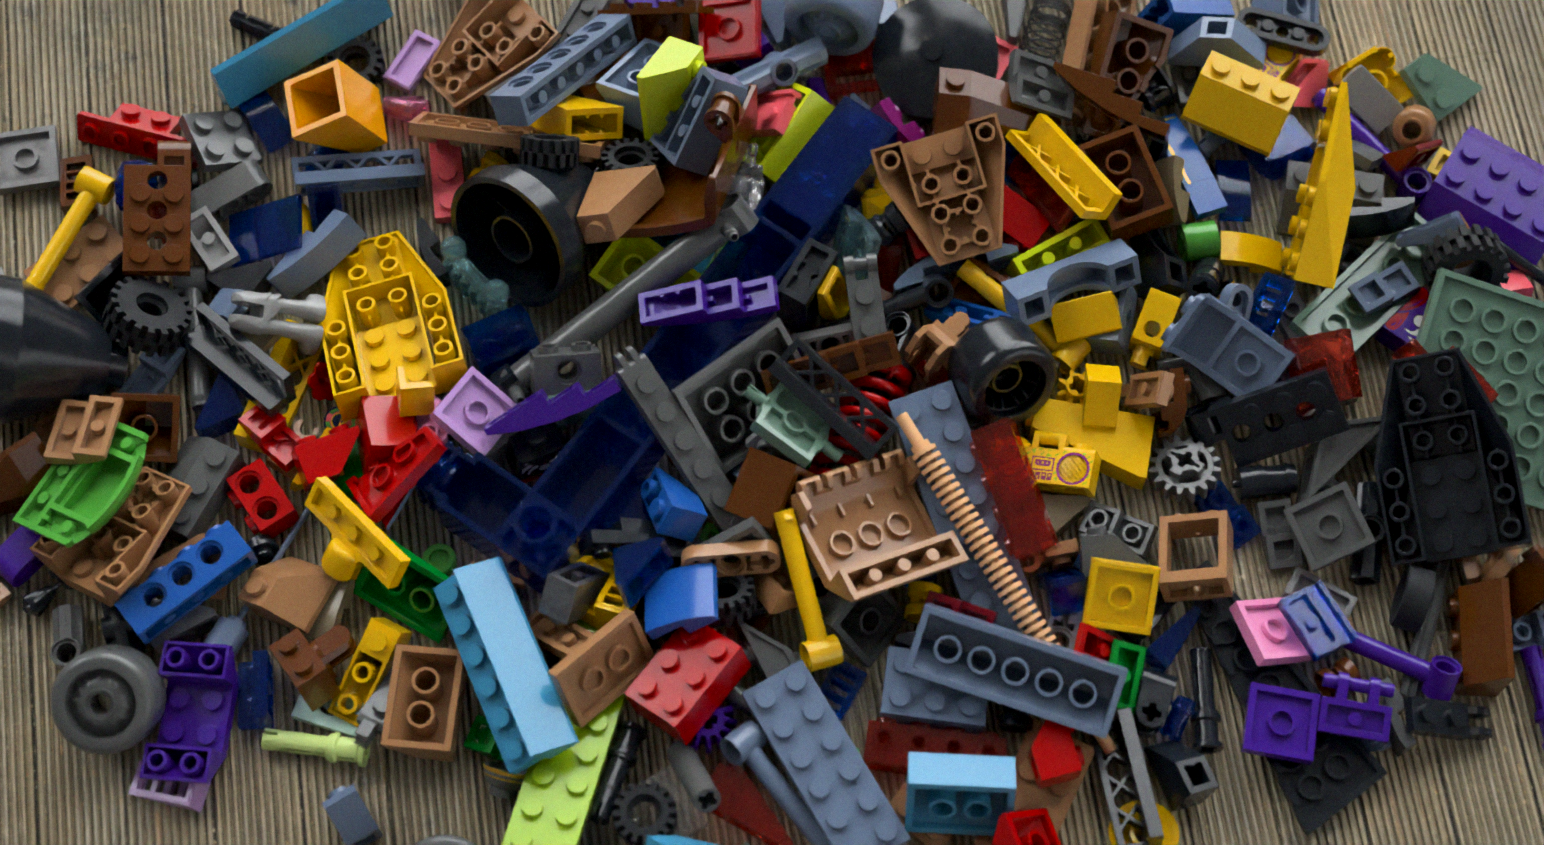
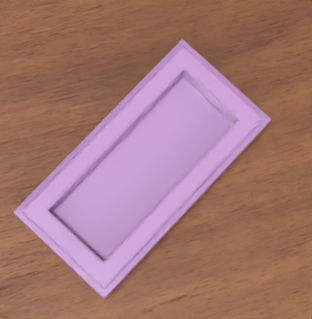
(411, 62)

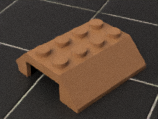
(871, 528)

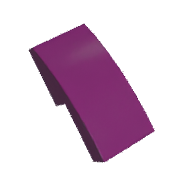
(892, 114)

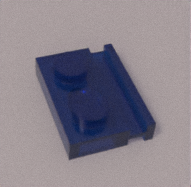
(1317, 620)

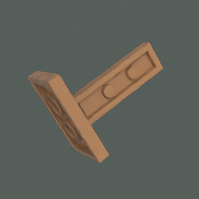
(593, 665)

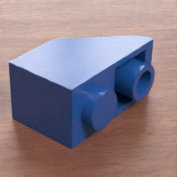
(672, 506)

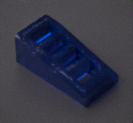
(1275, 311)
(1165, 648)
(850, 672)

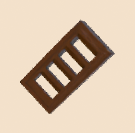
(65, 182)

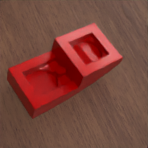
(271, 435)

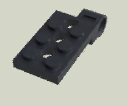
(1215, 420)

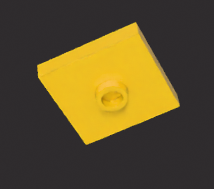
(1121, 596)

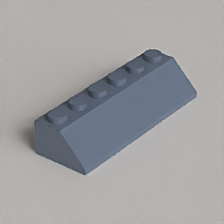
(1016, 670)

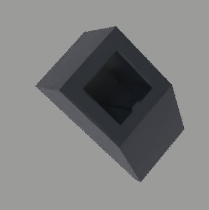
(1181, 773)

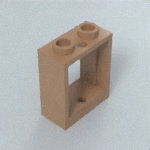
(1211, 581)

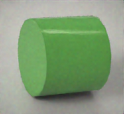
(1198, 240)

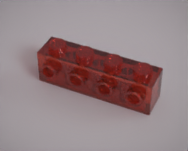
(1014, 489)
(890, 742)

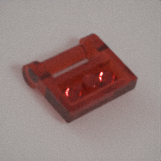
(849, 66)

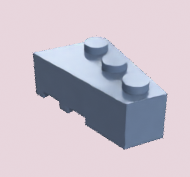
(685, 137)

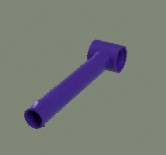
(1416, 176)
(1438, 677)

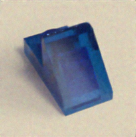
(1064, 590)

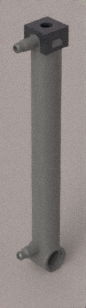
(622, 301)

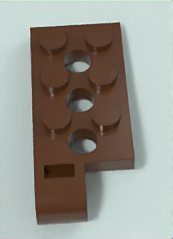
(175, 227)

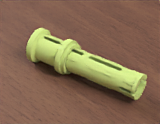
(332, 747)

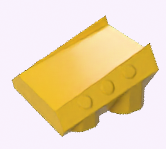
(1380, 64)

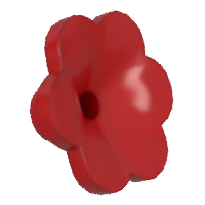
(320, 382)

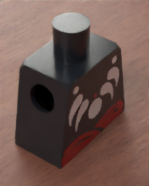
(534, 450)

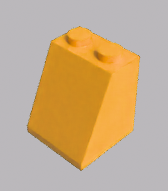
(335, 109)

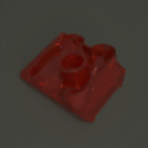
(1331, 350)

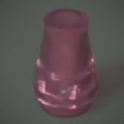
(405, 107)

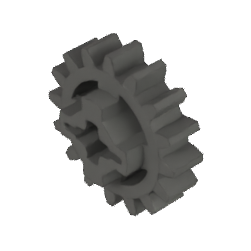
(1184, 469)

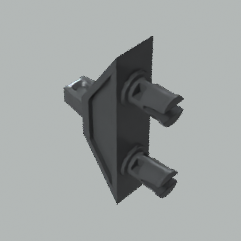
(1332, 453)
(765, 653)

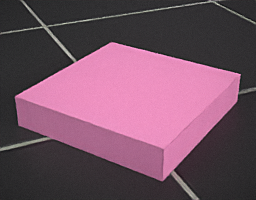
(1268, 632)

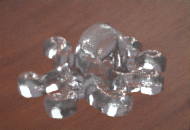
(749, 177)

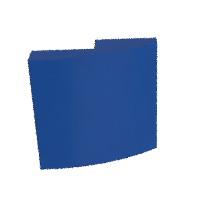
(682, 598)

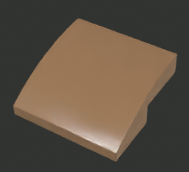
(83, 430)

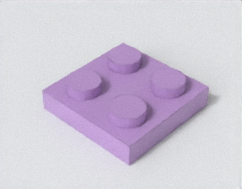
(469, 408)

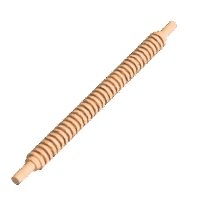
(923, 450)

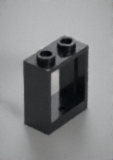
(802, 283)

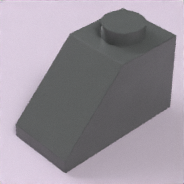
(1103, 544)

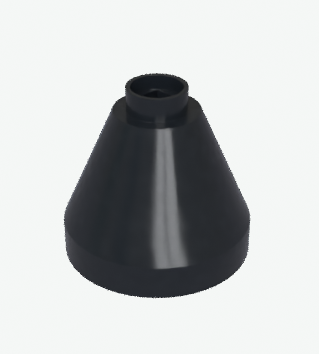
(525, 227)
(50, 353)

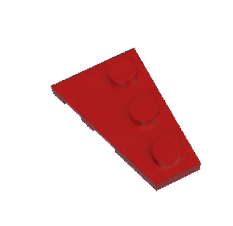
(391, 479)

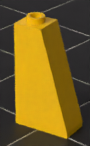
(1122, 450)

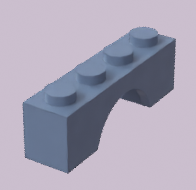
(1103, 268)

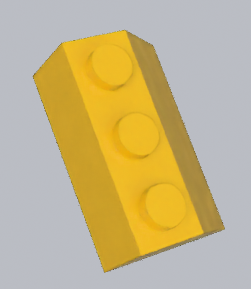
(1240, 103)

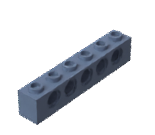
(563, 70)

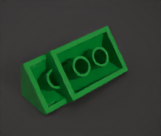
(412, 600)

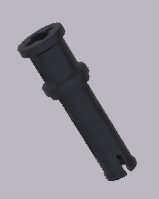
(1206, 716)
(621, 758)

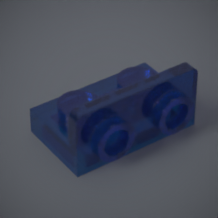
(256, 692)

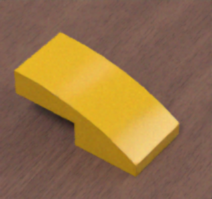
(1250, 251)

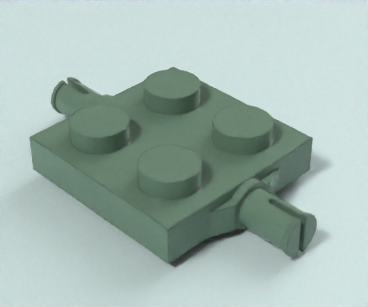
(791, 425)

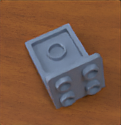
(1226, 346)

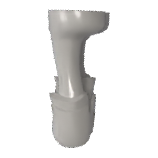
(266, 305)

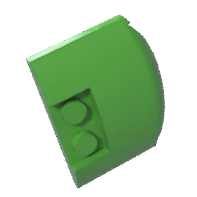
(82, 498)

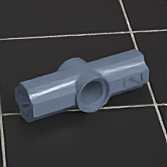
(797, 62)

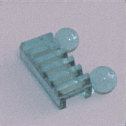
(487, 294)

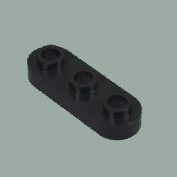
(1296, 31)

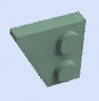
(1438, 85)

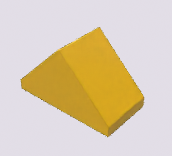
(1101, 396)

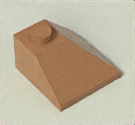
(288, 592)

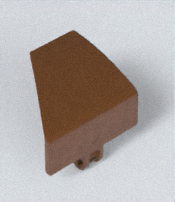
(695, 199)

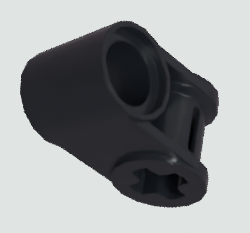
(1159, 92)
(1153, 699)

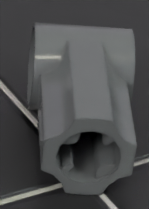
(67, 633)

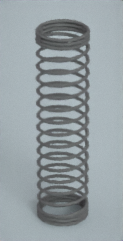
(1047, 19)

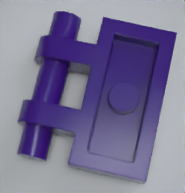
(1355, 718)

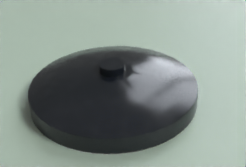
(922, 40)

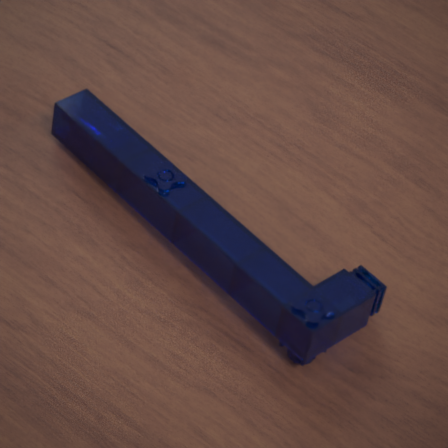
(615, 447)

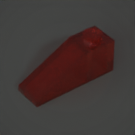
(1041, 193)
(745, 807)

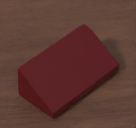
(1412, 156)

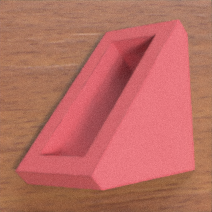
(1311, 77)

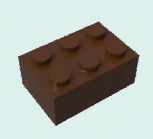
(1129, 166)

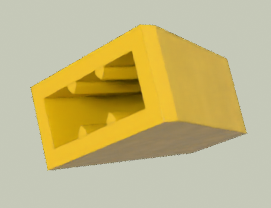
(583, 119)

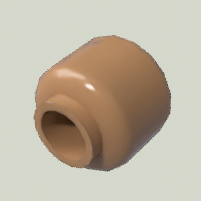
(1414, 126)

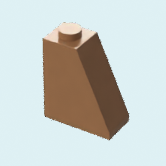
(617, 202)

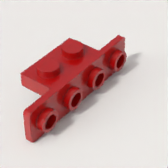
(130, 130)

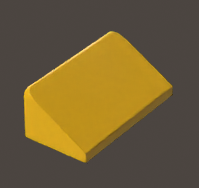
(1086, 317)

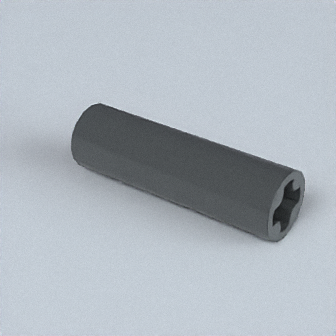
(694, 777)

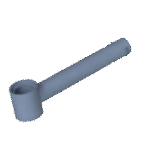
(746, 746)

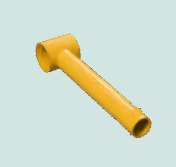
(92, 189)
(1068, 354)
(820, 649)

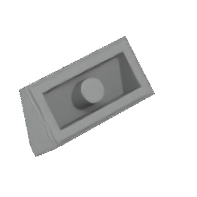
(1371, 100)

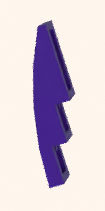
(713, 302)
(542, 410)

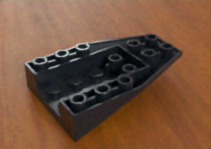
(1446, 465)

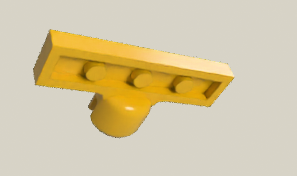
(353, 538)

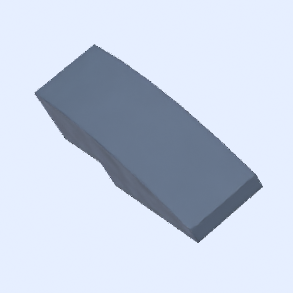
(318, 254)

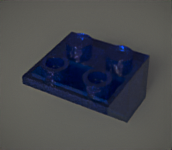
(500, 339)

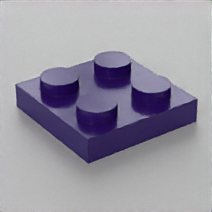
(1280, 723)

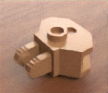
(935, 343)

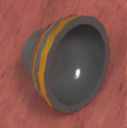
(501, 782)

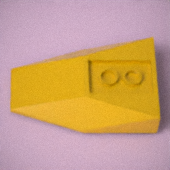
(1325, 198)
(387, 314)

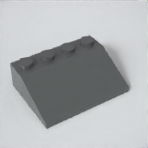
(714, 394)

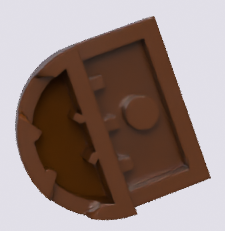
(1173, 415)

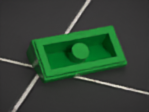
(1133, 658)

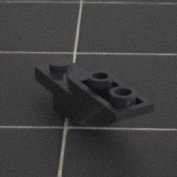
(629, 531)

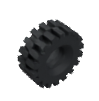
(1466, 244)
(128, 317)

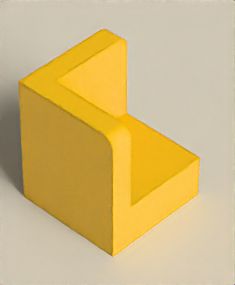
(413, 397)

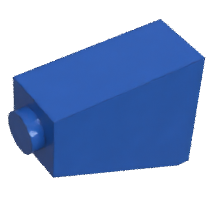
(1183, 13)

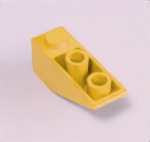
(368, 666)

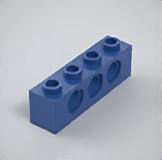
(182, 599)

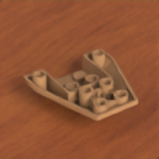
(487, 47)
(949, 188)
(121, 550)

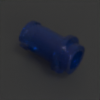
(1178, 717)

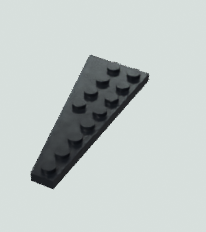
(1340, 764)

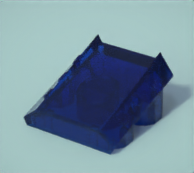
(1291, 145)

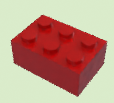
(687, 681)

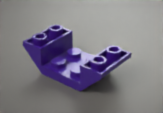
(196, 713)

